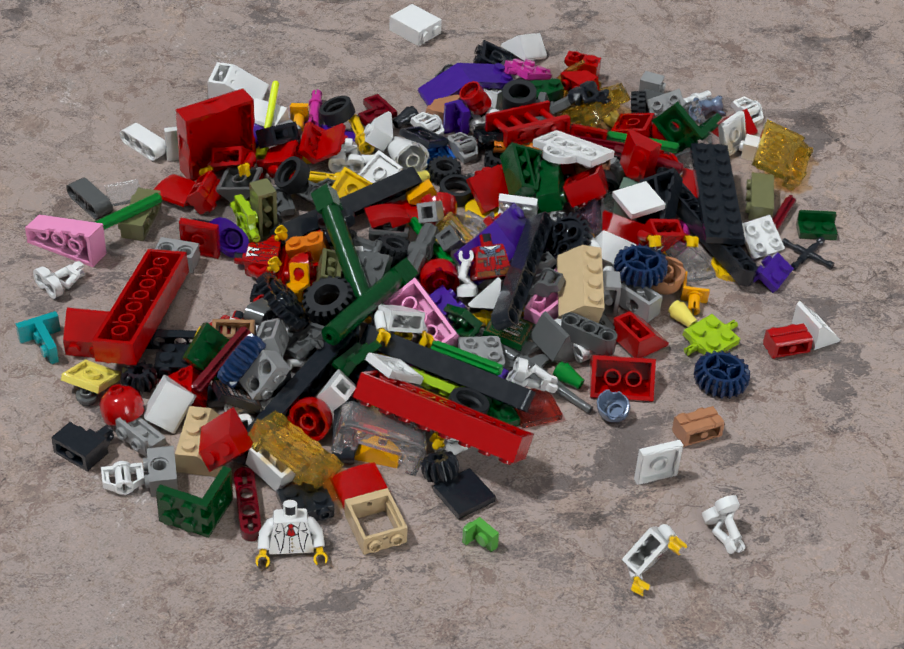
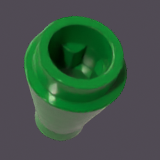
(567, 375)

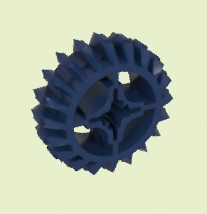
(641, 266)
(241, 360)
(721, 374)

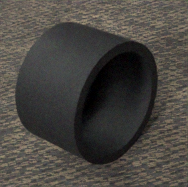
(518, 88)

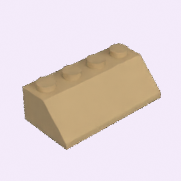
(583, 282)

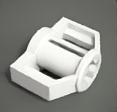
(753, 110)
(430, 123)
(122, 470)

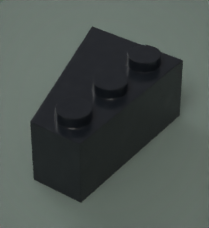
(668, 188)

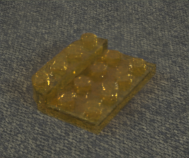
(592, 113)
(782, 154)
(294, 449)

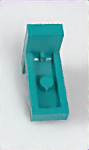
(39, 329)

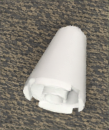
(408, 153)

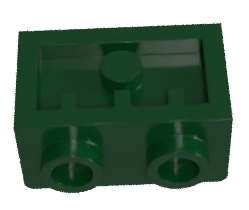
(816, 224)
(465, 323)
(355, 357)

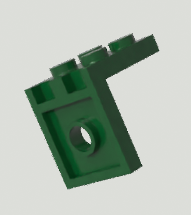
(688, 130)
(193, 512)

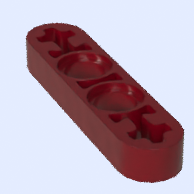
(247, 503)

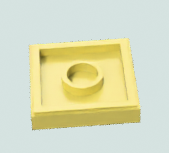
(91, 376)

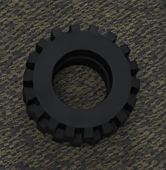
(327, 299)

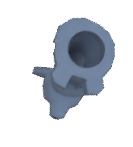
(714, 105)

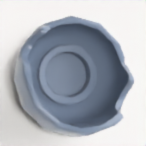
(613, 406)

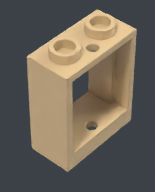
(379, 502)

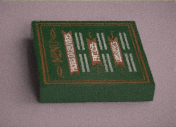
(513, 336)

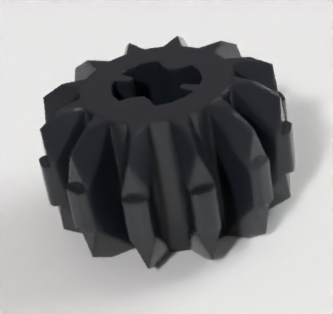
(140, 376)
(440, 466)

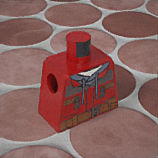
(489, 260)

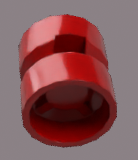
(475, 98)

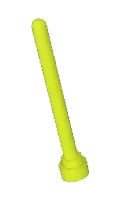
(261, 153)

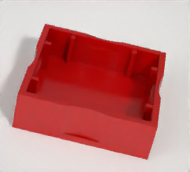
(213, 124)

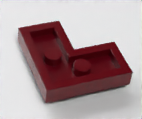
(376, 107)

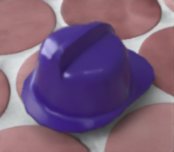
(232, 237)

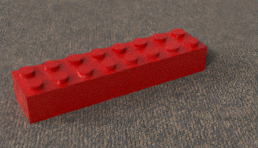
(140, 307)
(443, 416)

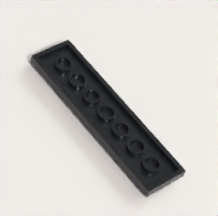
(716, 194)

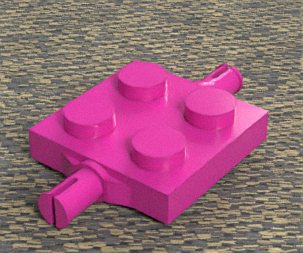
(527, 70)

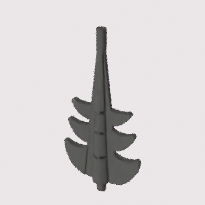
(540, 360)

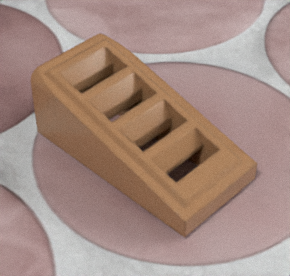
(233, 323)

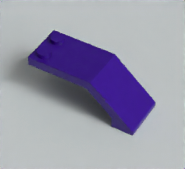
(454, 78)
(503, 230)

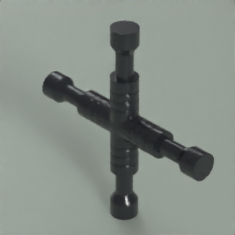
(808, 253)

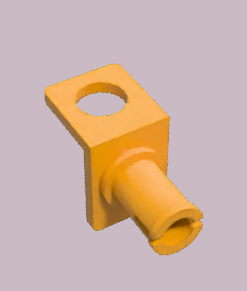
(299, 113)
(299, 286)
(694, 296)

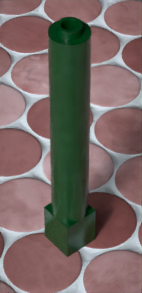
(330, 207)
(368, 302)

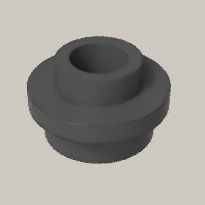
(86, 397)

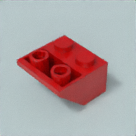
(637, 335)

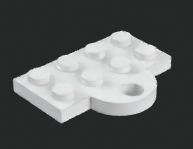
(568, 149)

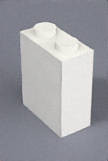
(415, 24)

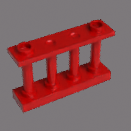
(525, 133)

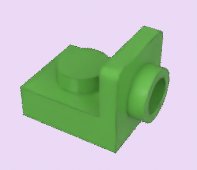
(482, 532)

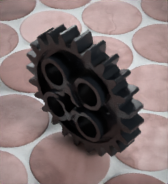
(567, 234)
(282, 301)

